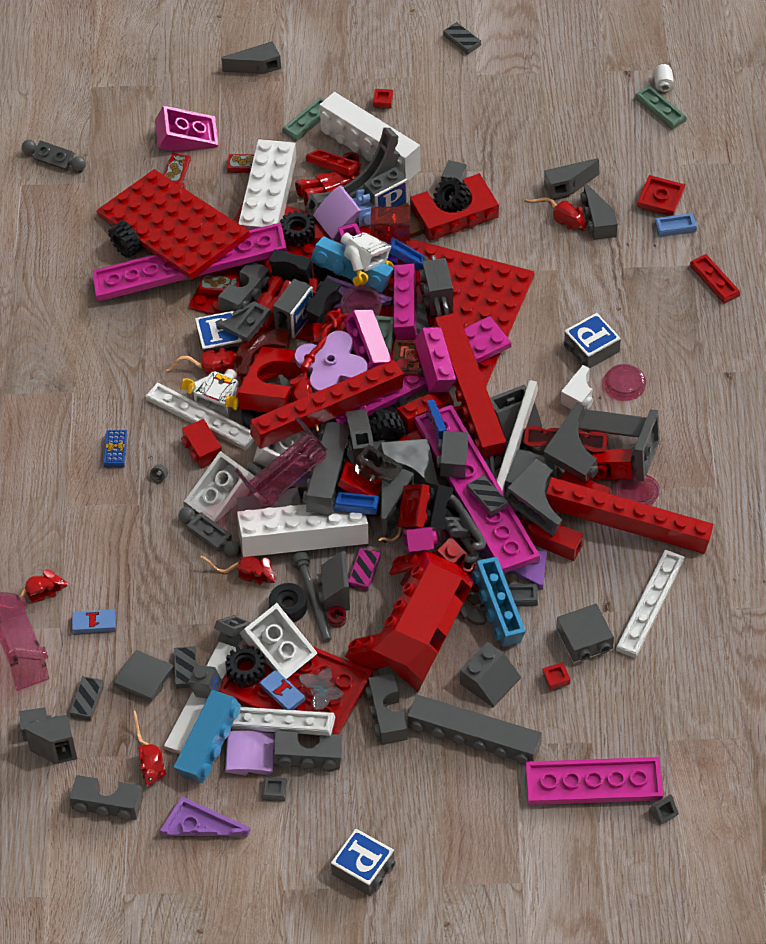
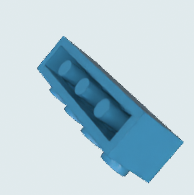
(331, 256)
(498, 602)
(207, 736)

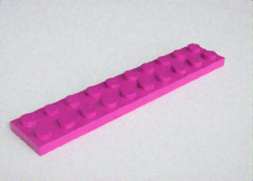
(154, 272)
(485, 340)
(503, 530)

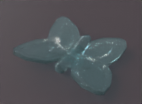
(321, 688)

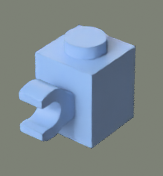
(365, 205)

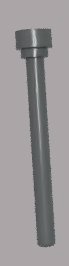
(301, 562)

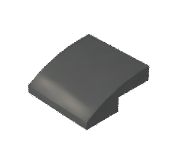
(143, 675)

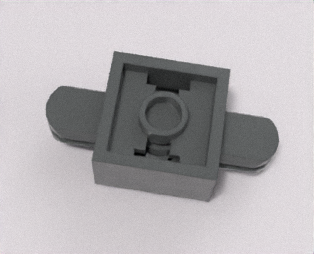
(436, 286)

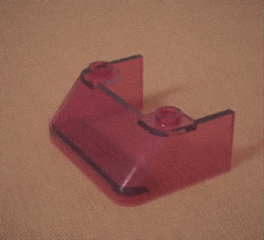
(287, 467)
(20, 643)

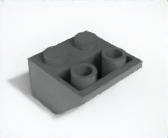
(507, 409)
(51, 739)

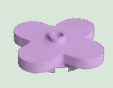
(332, 362)

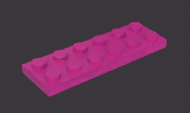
(594, 781)

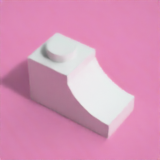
(578, 390)

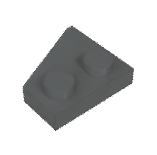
(246, 321)

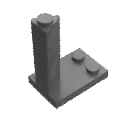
(628, 425)

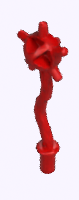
(332, 320)

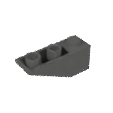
(256, 60)
(569, 178)
(601, 215)
(359, 431)

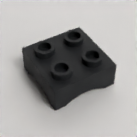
(291, 266)
(323, 301)
(436, 506)

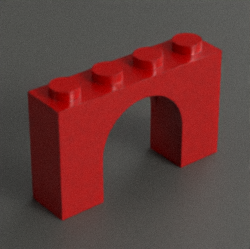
(439, 223)
(268, 364)
(566, 541)

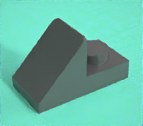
(230, 629)

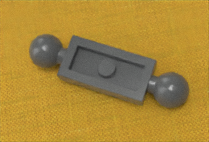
(53, 155)
(209, 531)

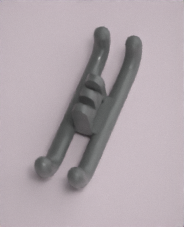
(462, 527)

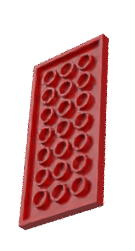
(174, 223)

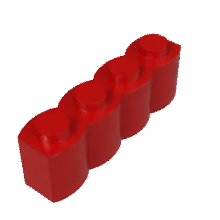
(538, 437)

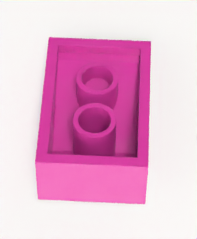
(185, 130)

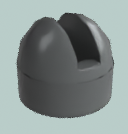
(153, 473)

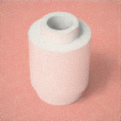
(663, 78)

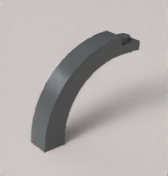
(382, 161)

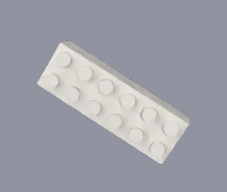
(363, 131)
(268, 184)
(295, 530)

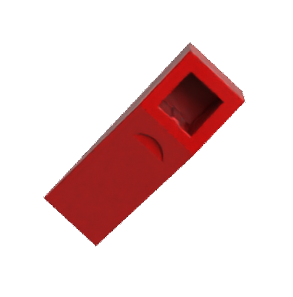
(614, 464)
(454, 553)

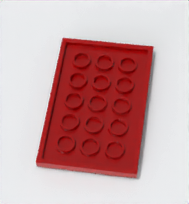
(345, 675)

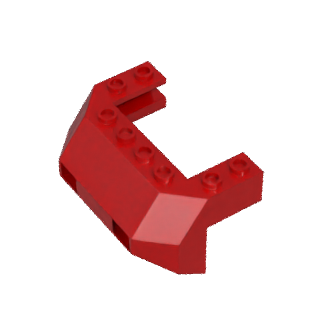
(420, 618)

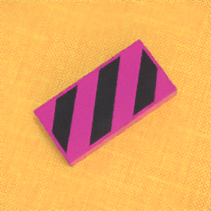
(364, 569)

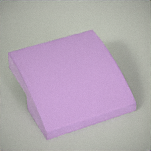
(336, 211)
(249, 752)

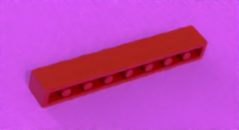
(471, 388)
(327, 403)
(629, 515)

